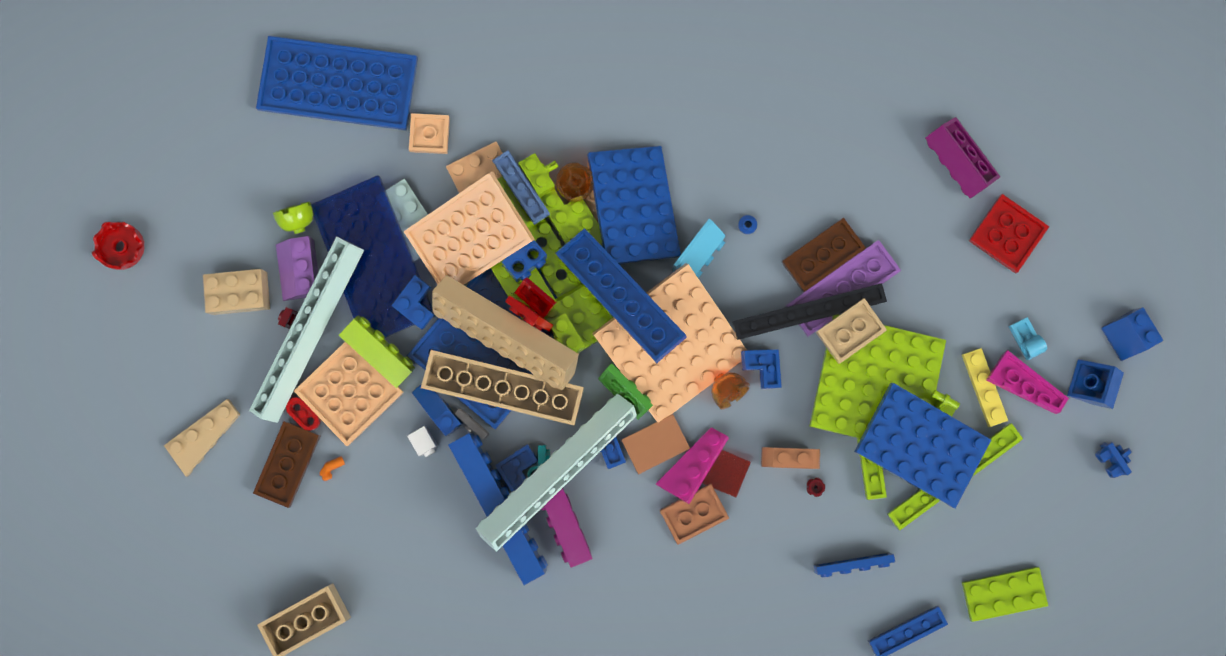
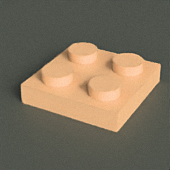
(429, 133)

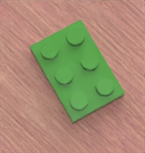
(618, 383)

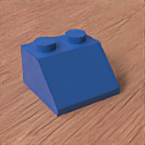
(1132, 333)
(1095, 383)

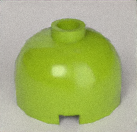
(294, 217)

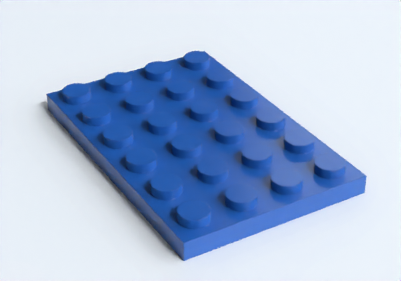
(634, 204)
(922, 445)

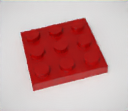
(1009, 233)

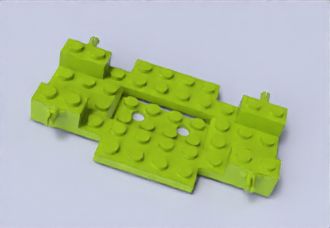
(576, 310)

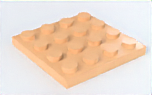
(347, 393)

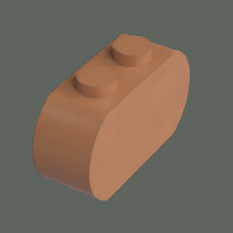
(790, 458)

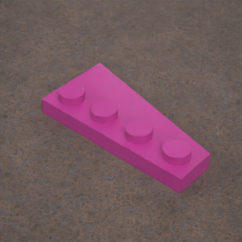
(1024, 382)
(691, 469)

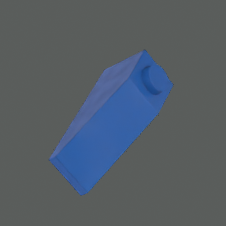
(438, 410)

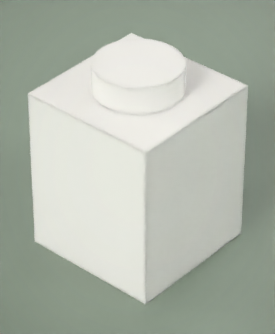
(423, 441)

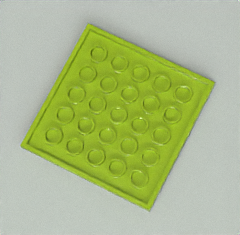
(854, 388)

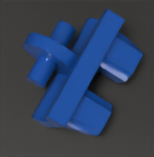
(1118, 458)

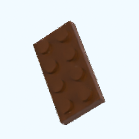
(823, 255)
(286, 464)

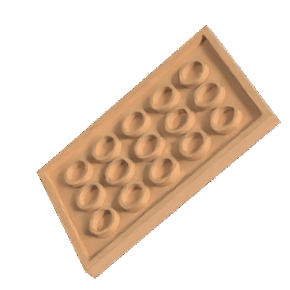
(469, 232)

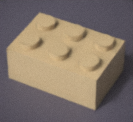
(236, 292)

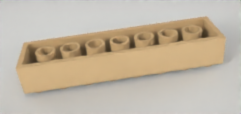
(504, 332)
(501, 387)

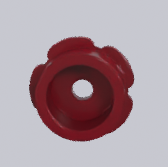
(820, 487)

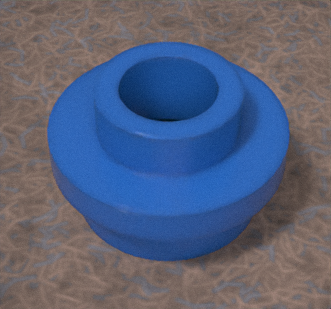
(743, 228)

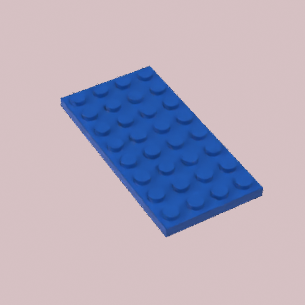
(337, 83)

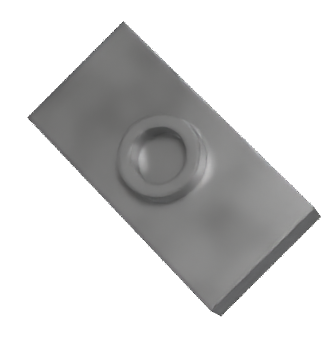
(471, 425)

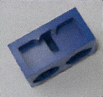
(521, 257)

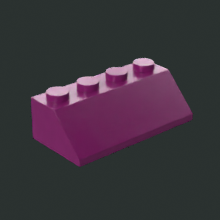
(962, 157)

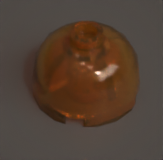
(574, 182)
(728, 388)

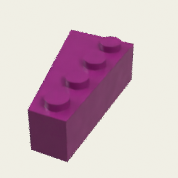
(567, 530)

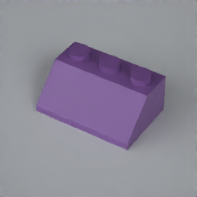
(297, 266)

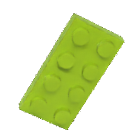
(1004, 594)

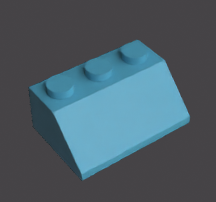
(701, 248)

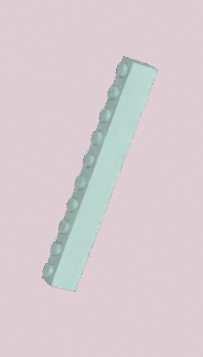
(306, 330)
(556, 472)

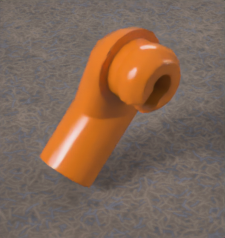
(325, 472)

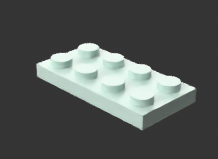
(407, 209)

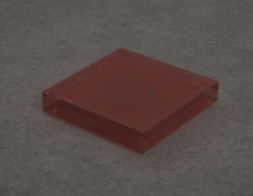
(727, 473)

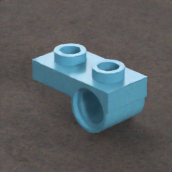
(1027, 339)

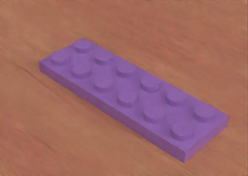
(864, 270)

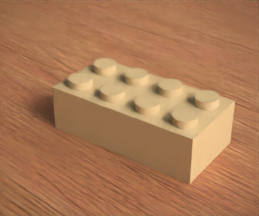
(304, 621)

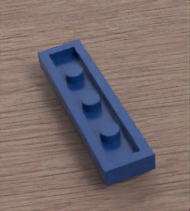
(863, 563)
(908, 632)

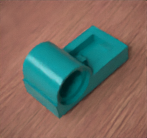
(543, 456)

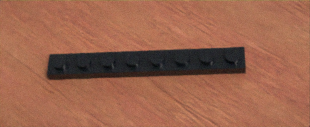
(807, 311)

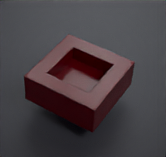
(287, 317)

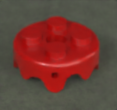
(106, 242)

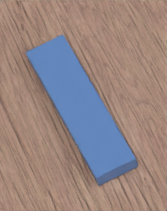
(521, 187)

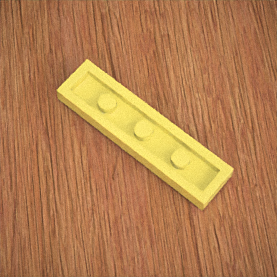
(985, 391)

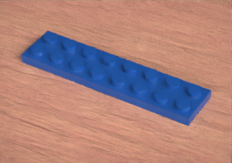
(621, 296)

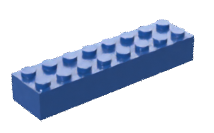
(490, 493)

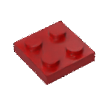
(528, 314)

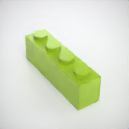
(377, 350)

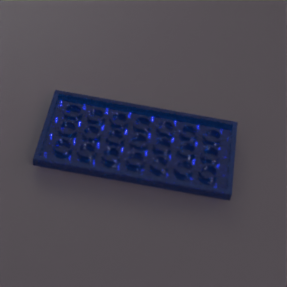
(386, 266)

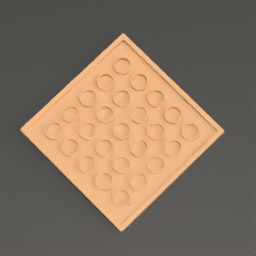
(691, 365)

